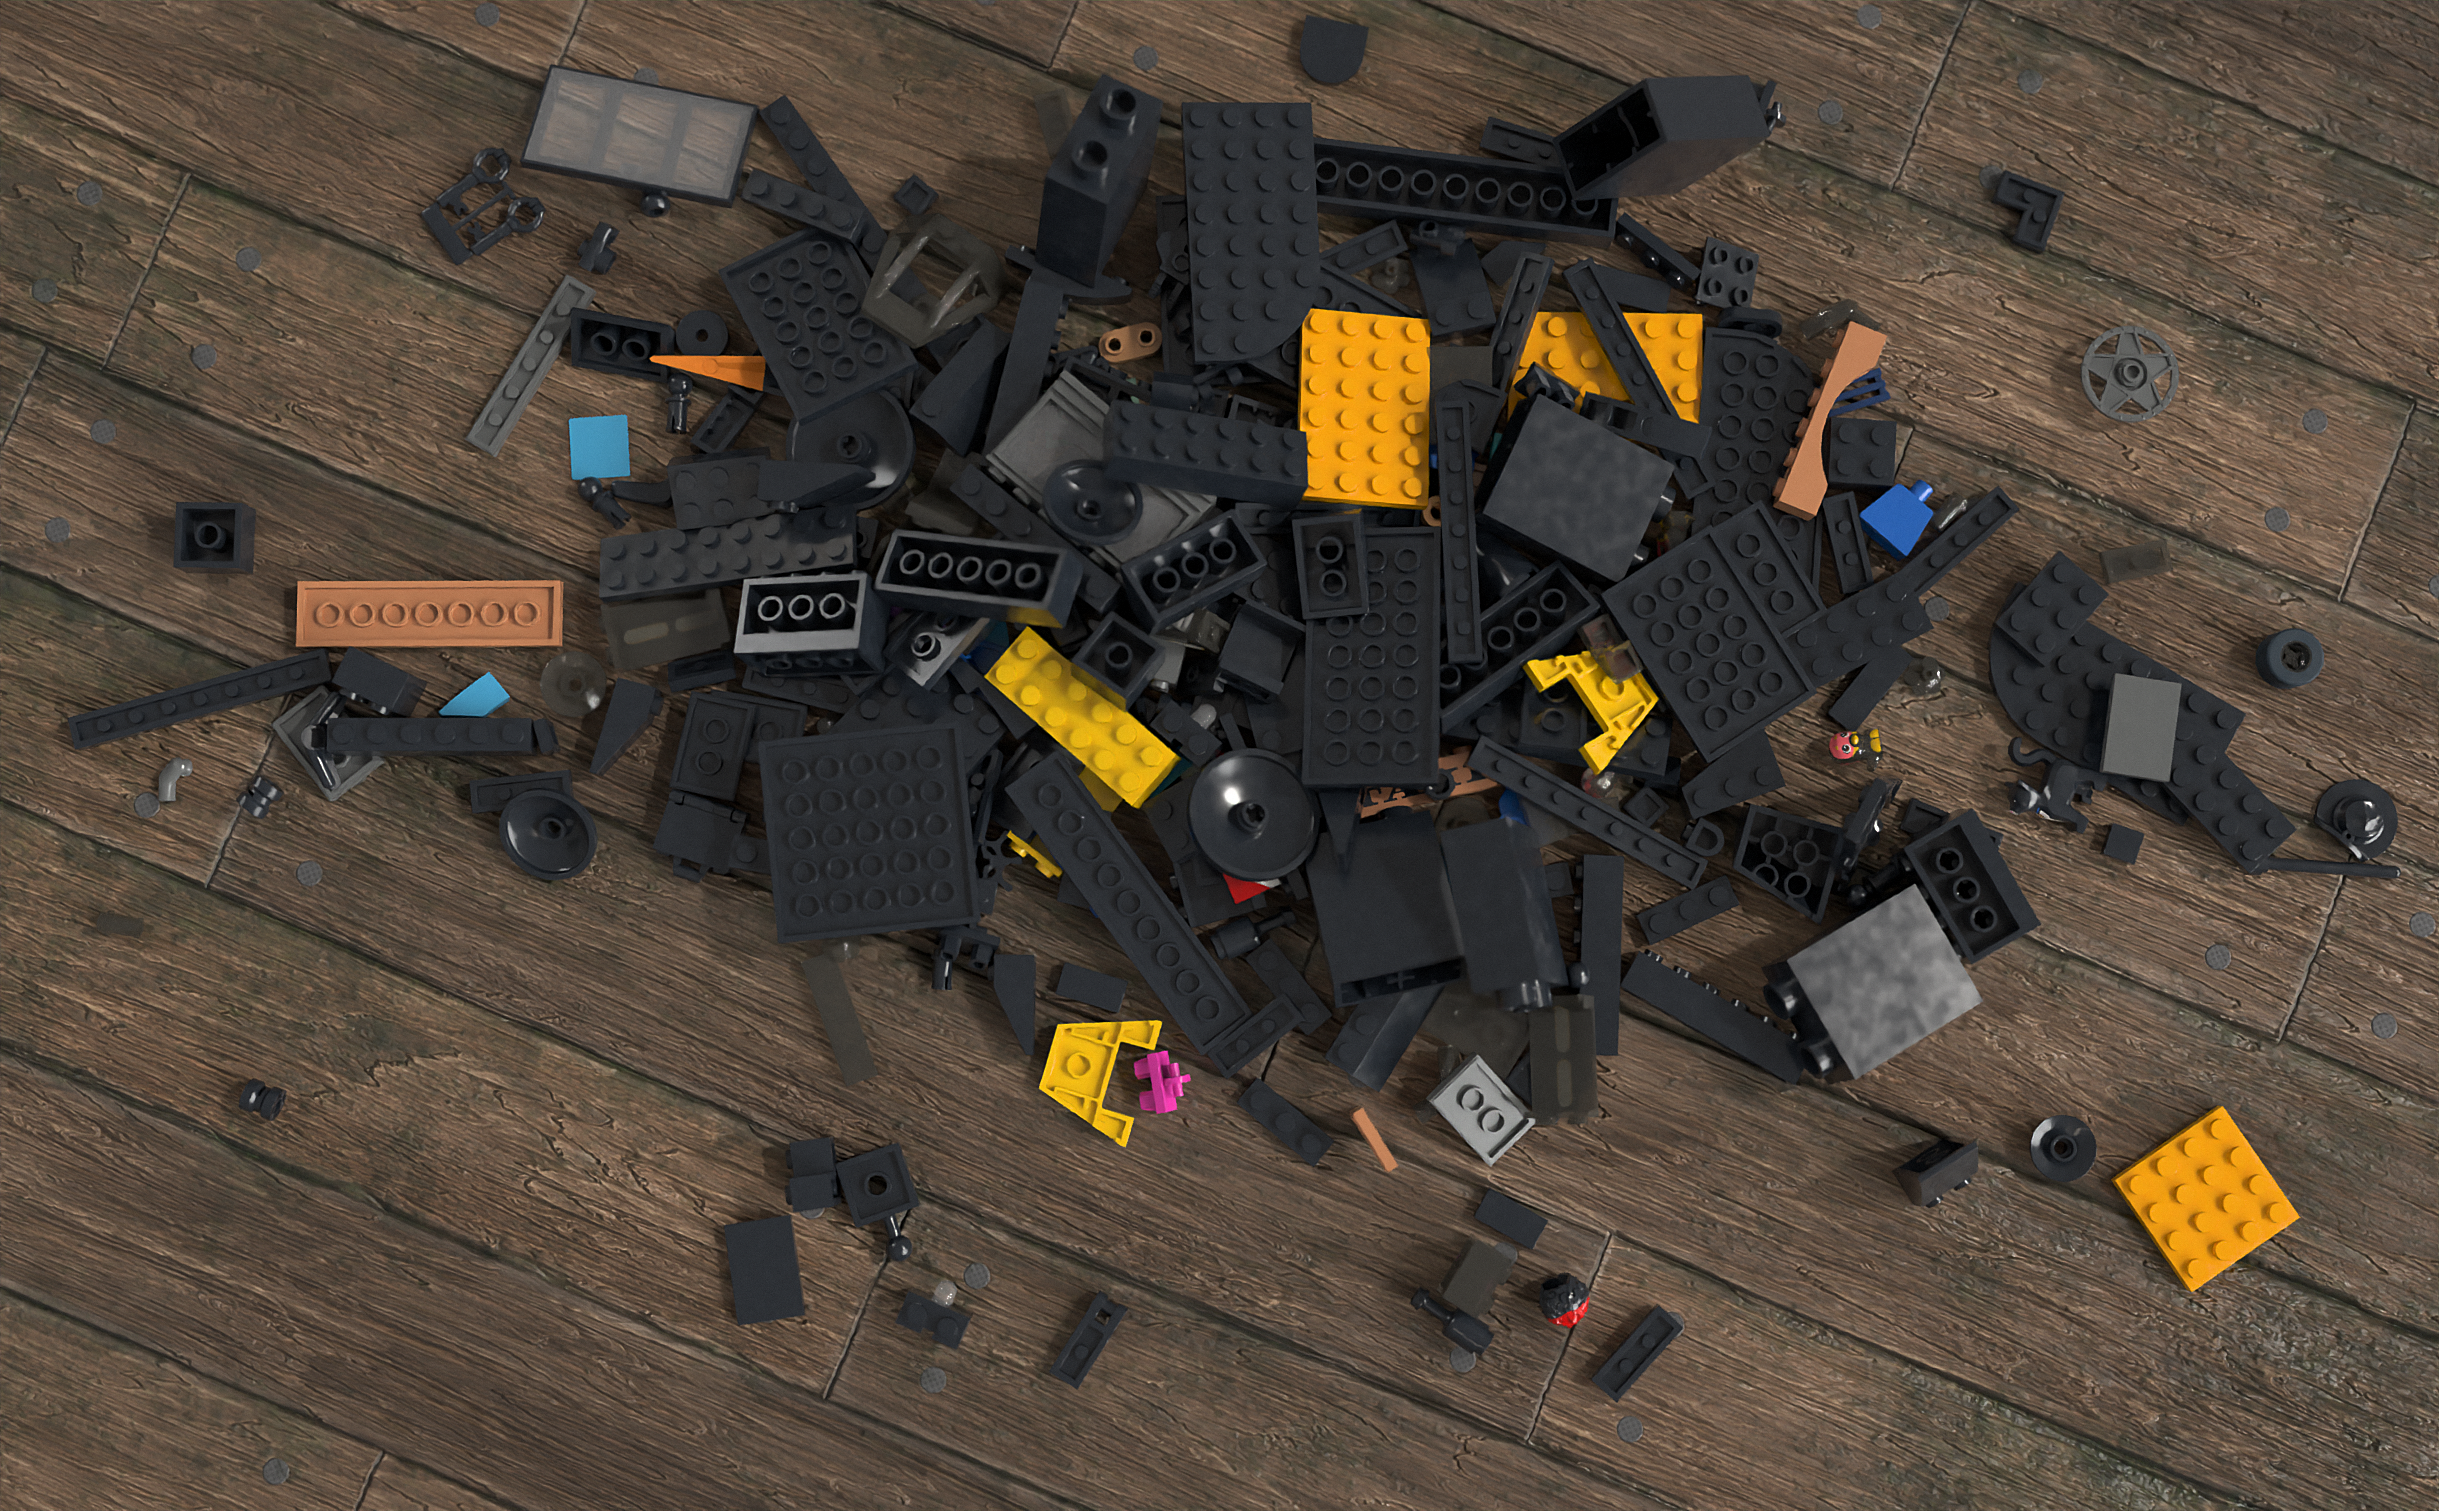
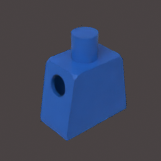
(1898, 518)

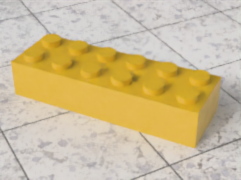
(1081, 720)

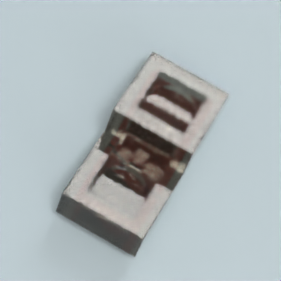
(1612, 654)

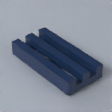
(1878, 385)

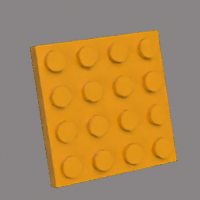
(2205, 1198)

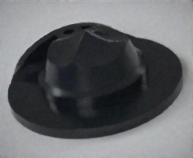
(2358, 817)

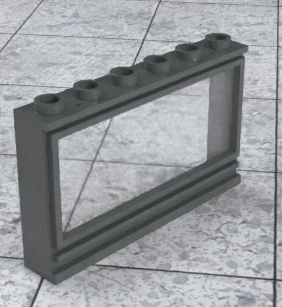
(1069, 427)

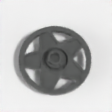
(2129, 374)

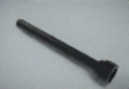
(2327, 867)

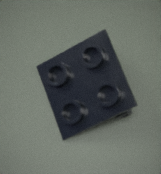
(1725, 275)

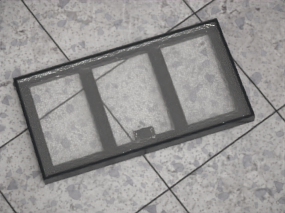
(640, 136)

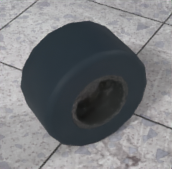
(2301, 652)

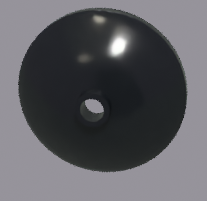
(1080, 490)
(538, 844)

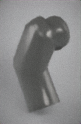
(169, 775)

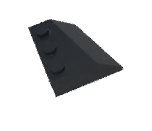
(1788, 856)

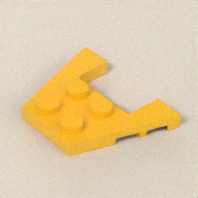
(1613, 706)
(1082, 1066)

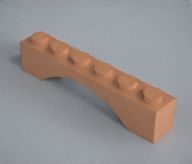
(1804, 481)

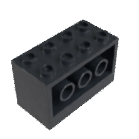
(812, 625)
(1983, 880)

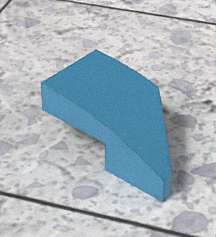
(477, 700)

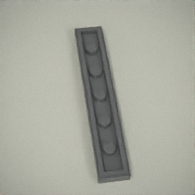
(529, 367)

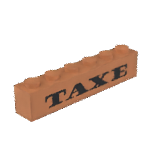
(1465, 780)

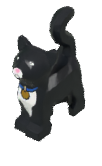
(2057, 788)

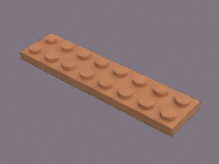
(429, 614)

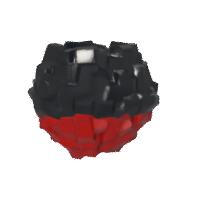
(1564, 1299)

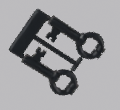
(447, 234)

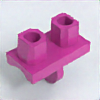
(1165, 1082)

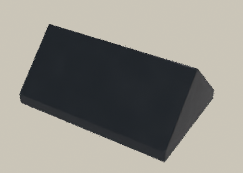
(620, 344)

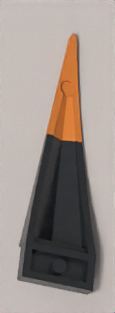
(756, 374)

